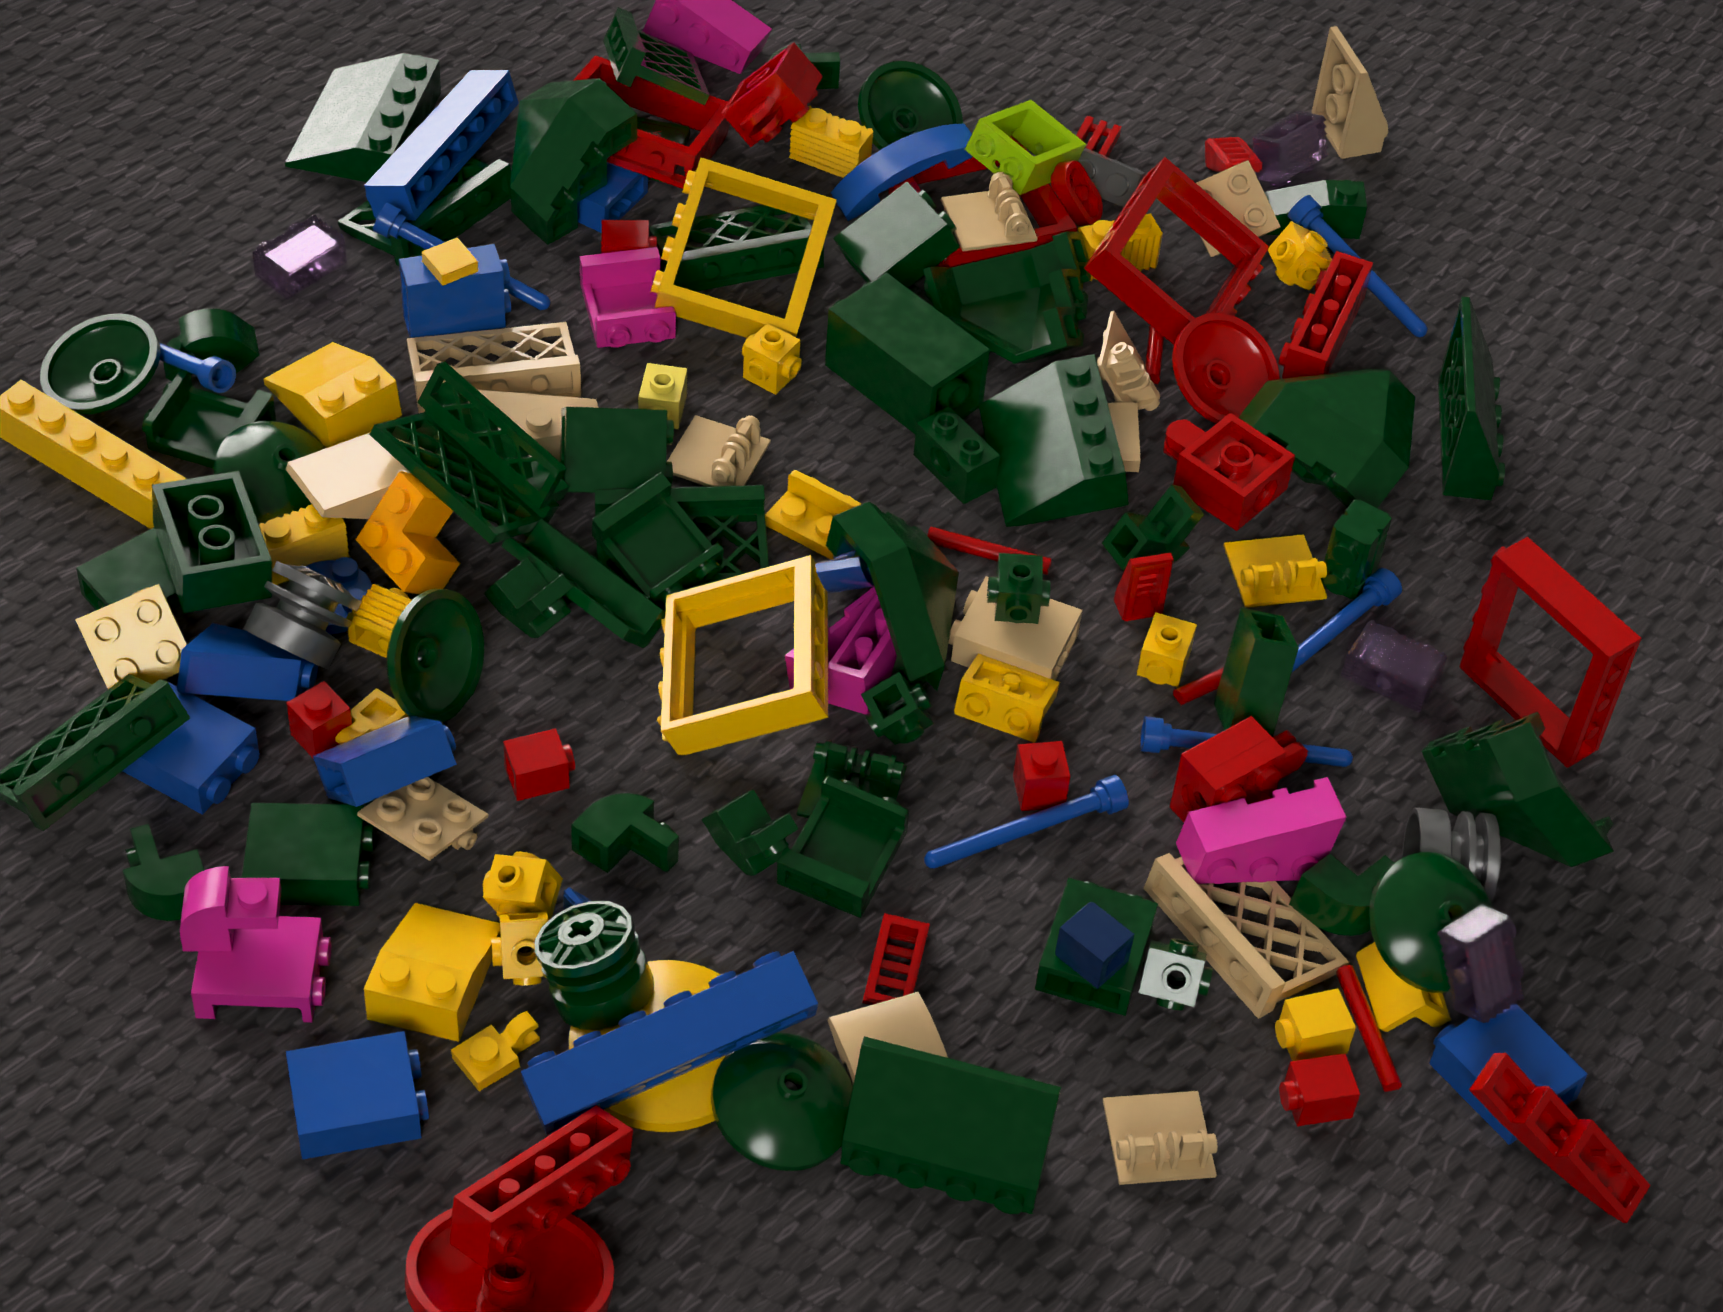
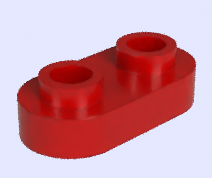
(1077, 193)

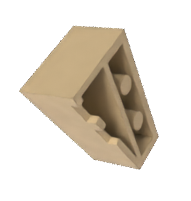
(537, 414)

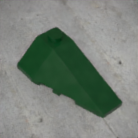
(1340, 202)

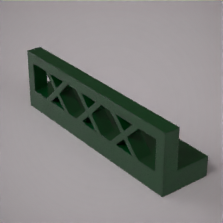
(493, 437)
(594, 584)

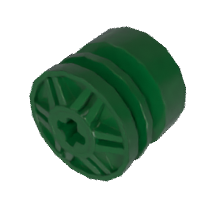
(594, 964)

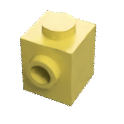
(664, 389)

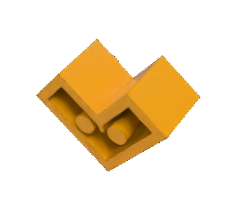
(404, 535)

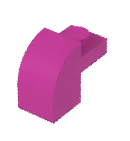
(219, 904)

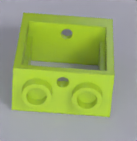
(1036, 132)

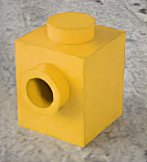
(1163, 659)
(1315, 1025)

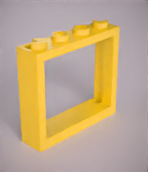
(759, 189)
(726, 600)

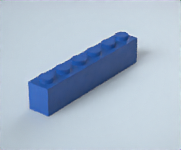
(443, 143)
(669, 1041)

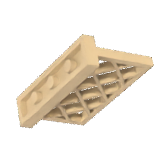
(549, 373)
(1227, 950)

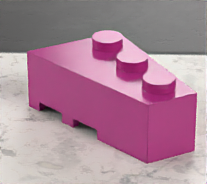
(709, 30)
(858, 653)
(1261, 839)

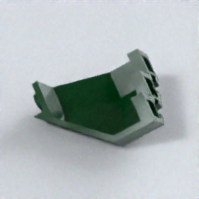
(563, 151)
(1020, 301)
(1343, 429)
(911, 582)
(1511, 776)

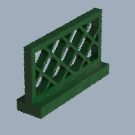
(645, 56)
(444, 218)
(733, 261)
(481, 483)
(712, 507)
(90, 753)

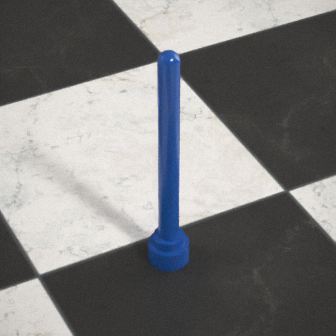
(1308, 215)
(392, 223)
(212, 372)
(1379, 589)
(1161, 735)
(1106, 796)

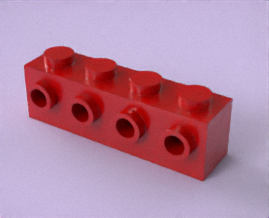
(1326, 317)
(540, 1187)

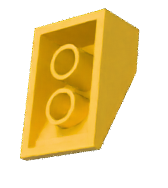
(337, 393)
(430, 972)

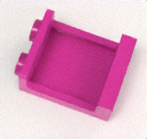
(621, 298)
(265, 969)

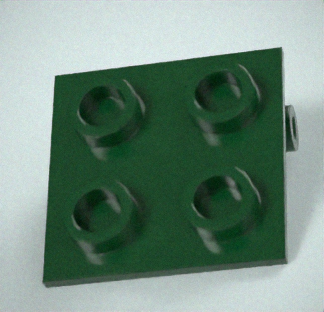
(875, 774)

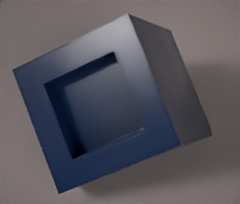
(1094, 944)

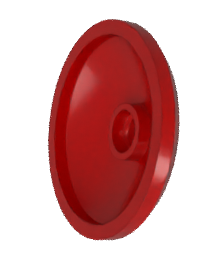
(1221, 364)

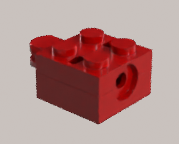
(773, 96)
(1228, 468)
(1234, 766)

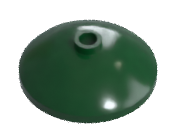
(905, 95)
(101, 363)
(258, 454)
(435, 655)
(1413, 906)
(775, 1123)

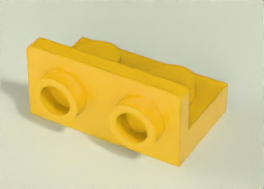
(807, 512)
(1005, 697)

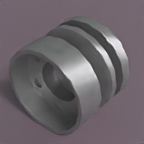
(302, 614)
(1470, 843)

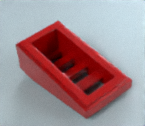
(1229, 152)
(1143, 587)
(902, 930)

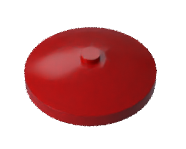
(551, 1273)

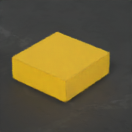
(449, 261)

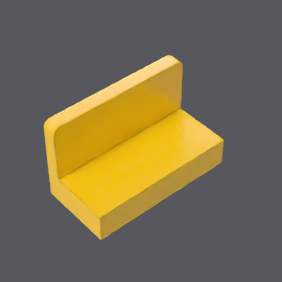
(1393, 998)

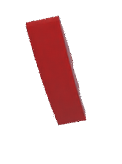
(1563, 1142)

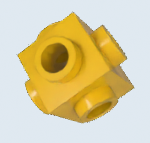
(1299, 256)
(771, 358)
(521, 884)
(516, 932)

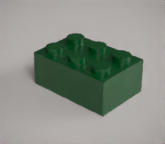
(211, 541)

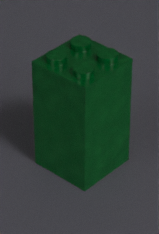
(904, 353)

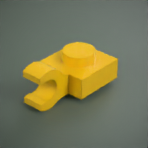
(371, 714)
(493, 1055)

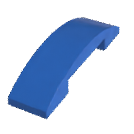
(897, 163)
(844, 573)

